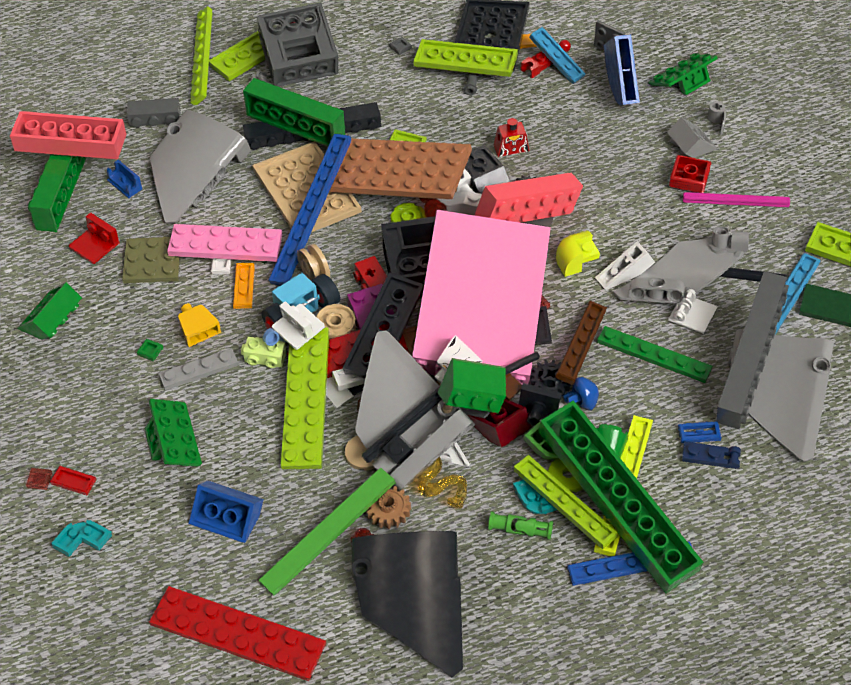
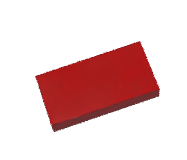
(73, 480)

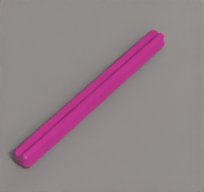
(736, 199)

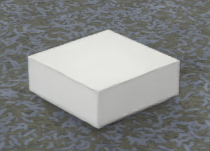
(221, 266)

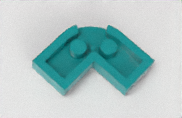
(532, 499)
(86, 532)

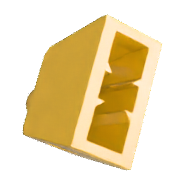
(197, 324)

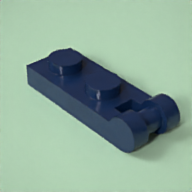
(711, 455)

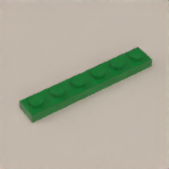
(655, 354)

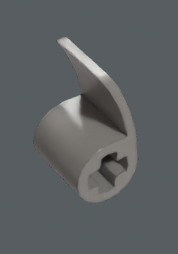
(717, 114)

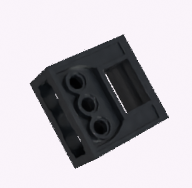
(407, 248)

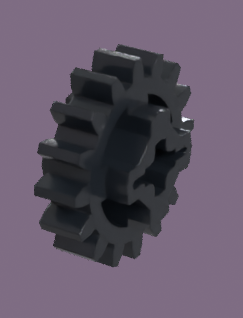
(547, 377)

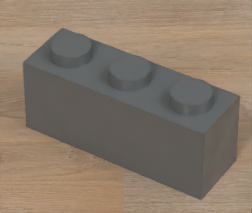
(153, 112)

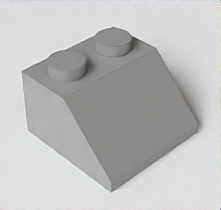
(690, 139)

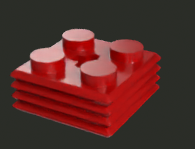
(690, 174)

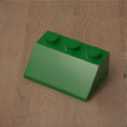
(51, 312)
(474, 385)

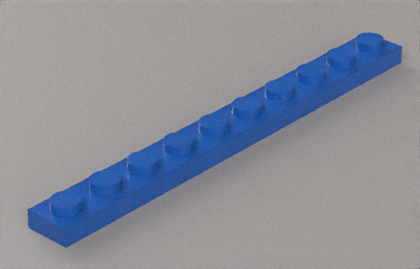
(310, 209)

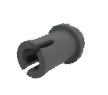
(470, 87)

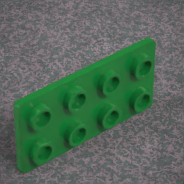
(688, 73)
(171, 434)

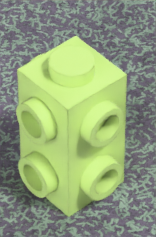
(258, 352)

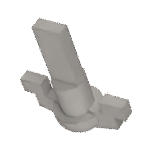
(261, 75)

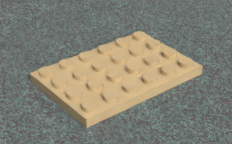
(289, 180)

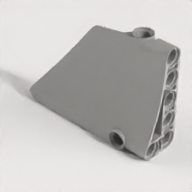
(791, 391)
(390, 392)

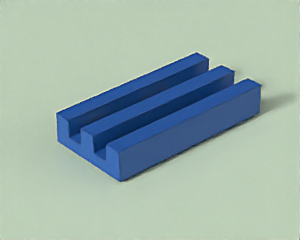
(699, 435)

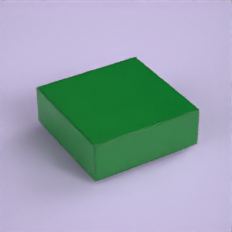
(149, 350)

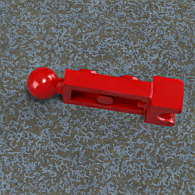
(540, 61)

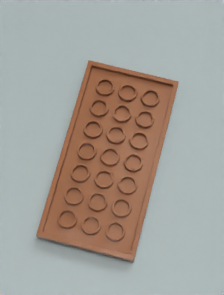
(402, 168)

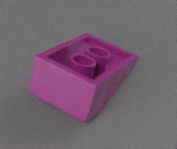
(362, 302)

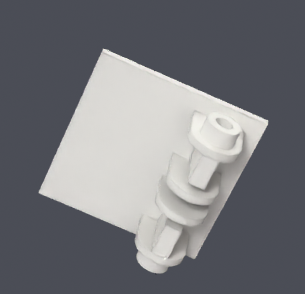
(693, 312)

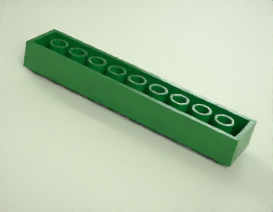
(620, 497)

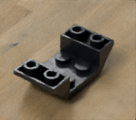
(485, 169)

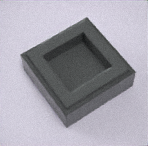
(400, 46)

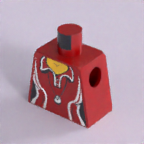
(511, 138)

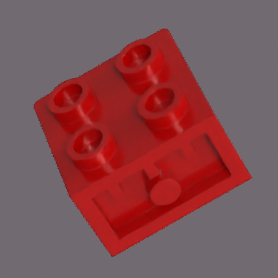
(96, 241)

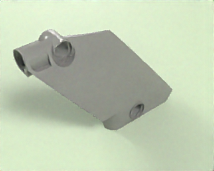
(687, 267)

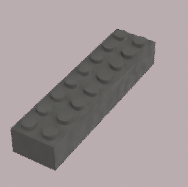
(752, 350)

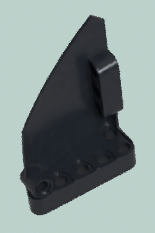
(413, 592)

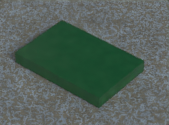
(826, 305)

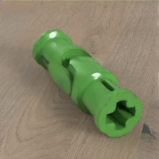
(529, 527)

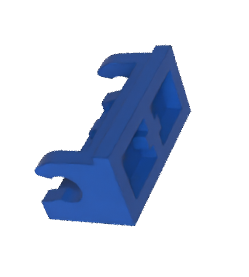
(124, 179)

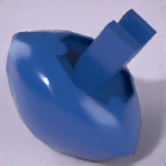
(583, 392)

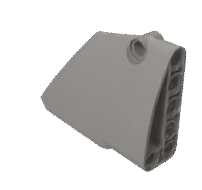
(193, 161)

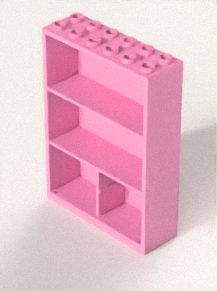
(483, 289)

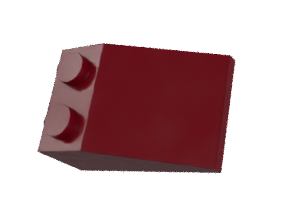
(503, 426)

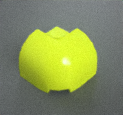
(574, 251)

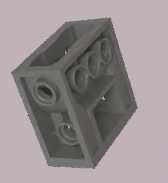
(297, 41)

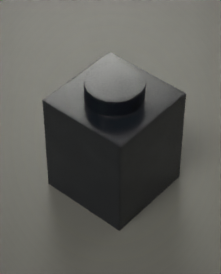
(398, 449)

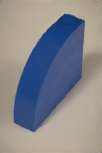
(621, 69)

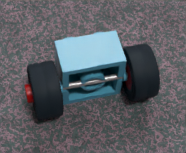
(302, 291)

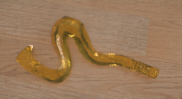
(430, 489)

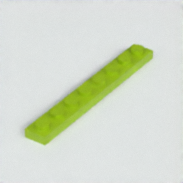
(201, 56)

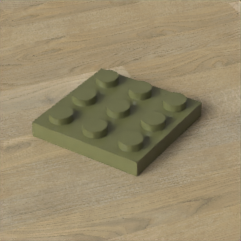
(149, 261)

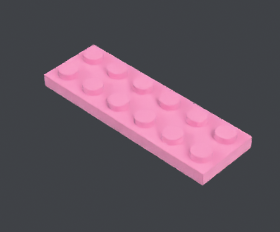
(225, 242)

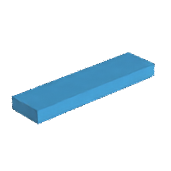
(557, 55)

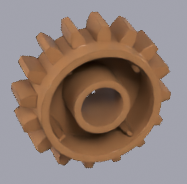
(395, 514)

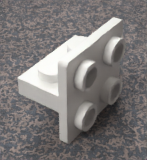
(297, 325)

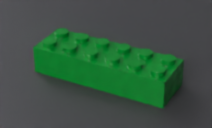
(293, 112)
(54, 191)

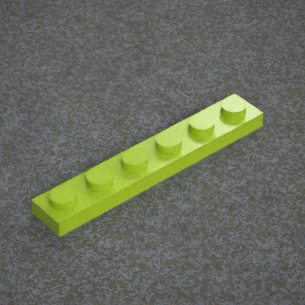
(565, 502)

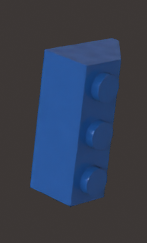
(225, 511)

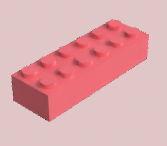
(68, 135)
(530, 198)

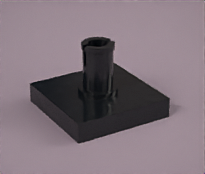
(538, 402)

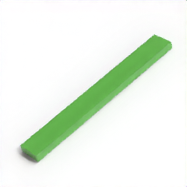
(327, 531)

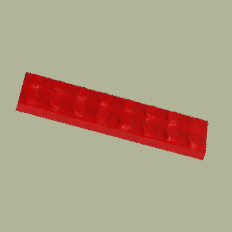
(238, 633)

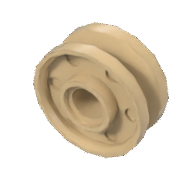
(312, 262)
(338, 319)

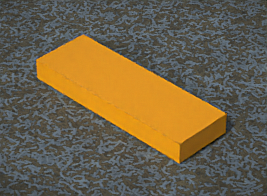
(244, 285)

